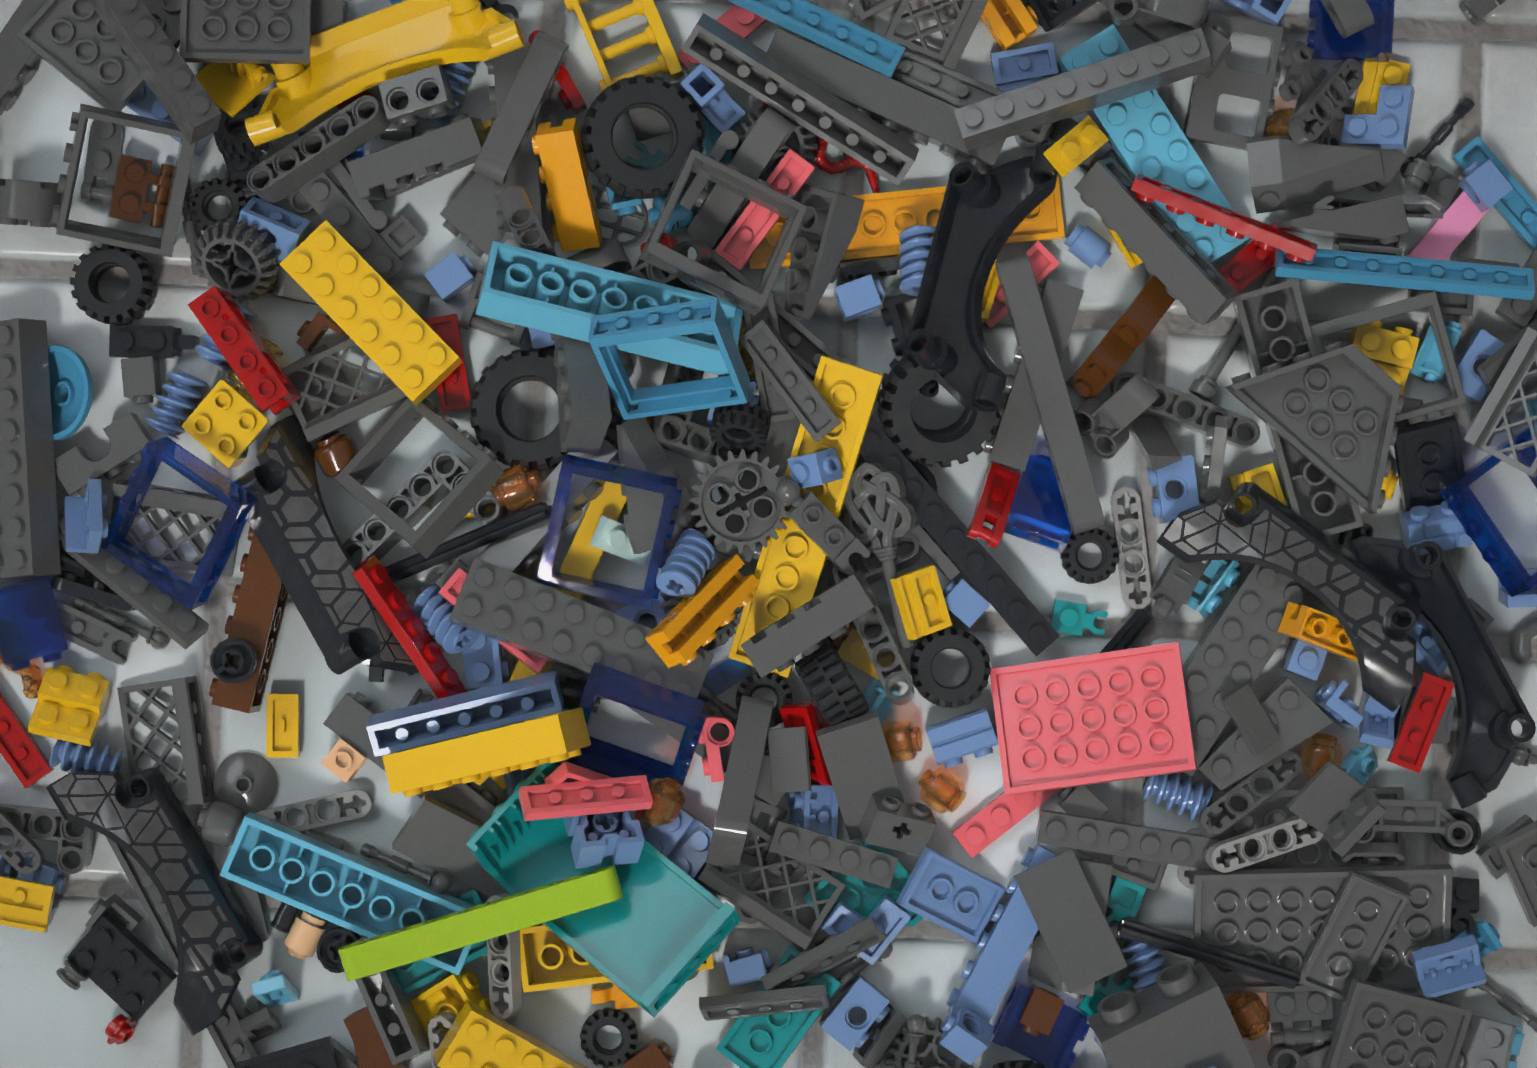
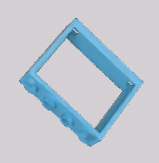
(665, 322)

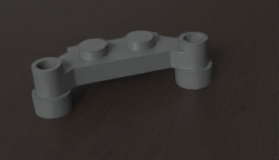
(1419, 817)

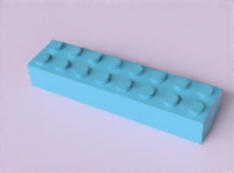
(1152, 144)
(565, 294)
(335, 884)

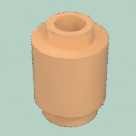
(305, 935)

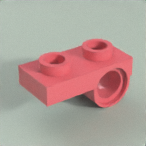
(712, 762)

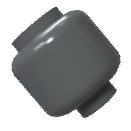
(220, 823)

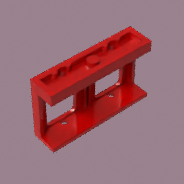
(244, 350)

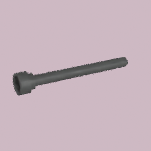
(1205, 386)

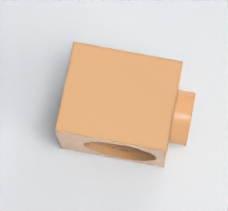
(344, 760)

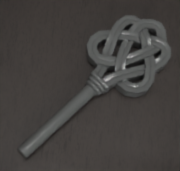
(878, 518)

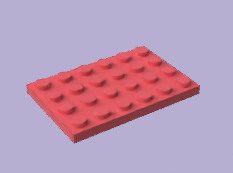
(1092, 719)

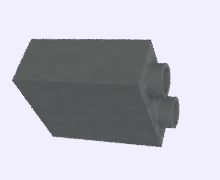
(1171, 1024)

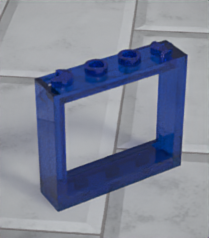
(619, 475)
(239, 507)
(1481, 527)
(649, 698)

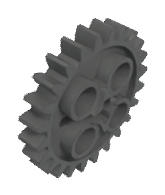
(728, 475)

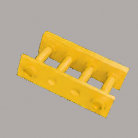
(653, 34)

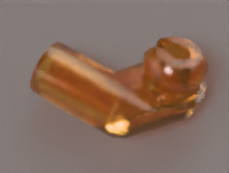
(31, 680)

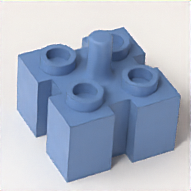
(605, 837)

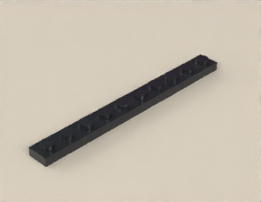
(963, 550)

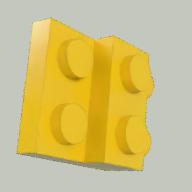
(1388, 349)
(70, 705)
(449, 996)

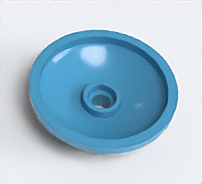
(69, 390)

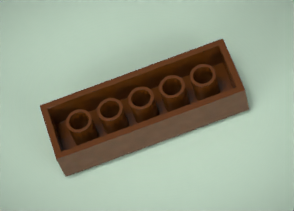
(257, 619)

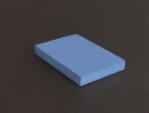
(951, 895)

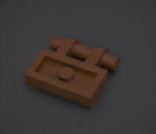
(131, 189)

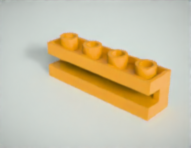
(1009, 22)
(568, 185)
(698, 616)
(1317, 630)

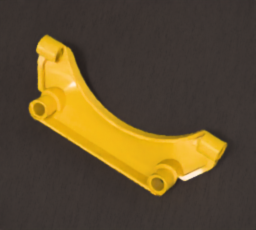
(378, 49)

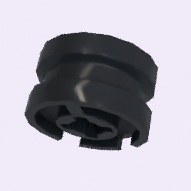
(247, 664)
(1459, 815)
(326, 947)

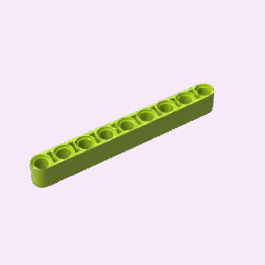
(480, 922)

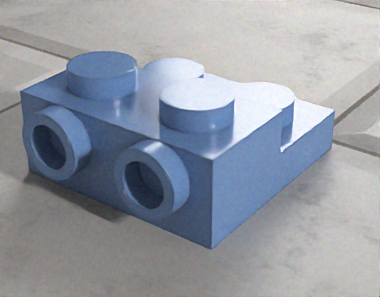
(682, 842)

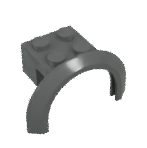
(1412, 211)

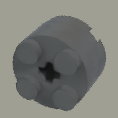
(28, 201)

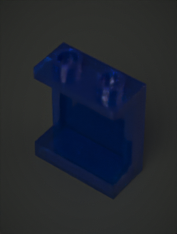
(1367, 45)
(1038, 507)
(30, 624)
(1050, 1050)

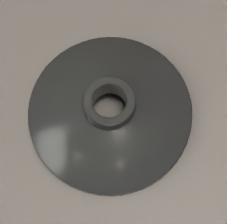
(256, 771)

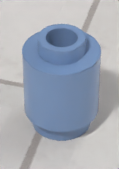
(1088, 246)

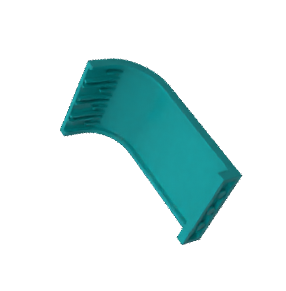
(640, 942)

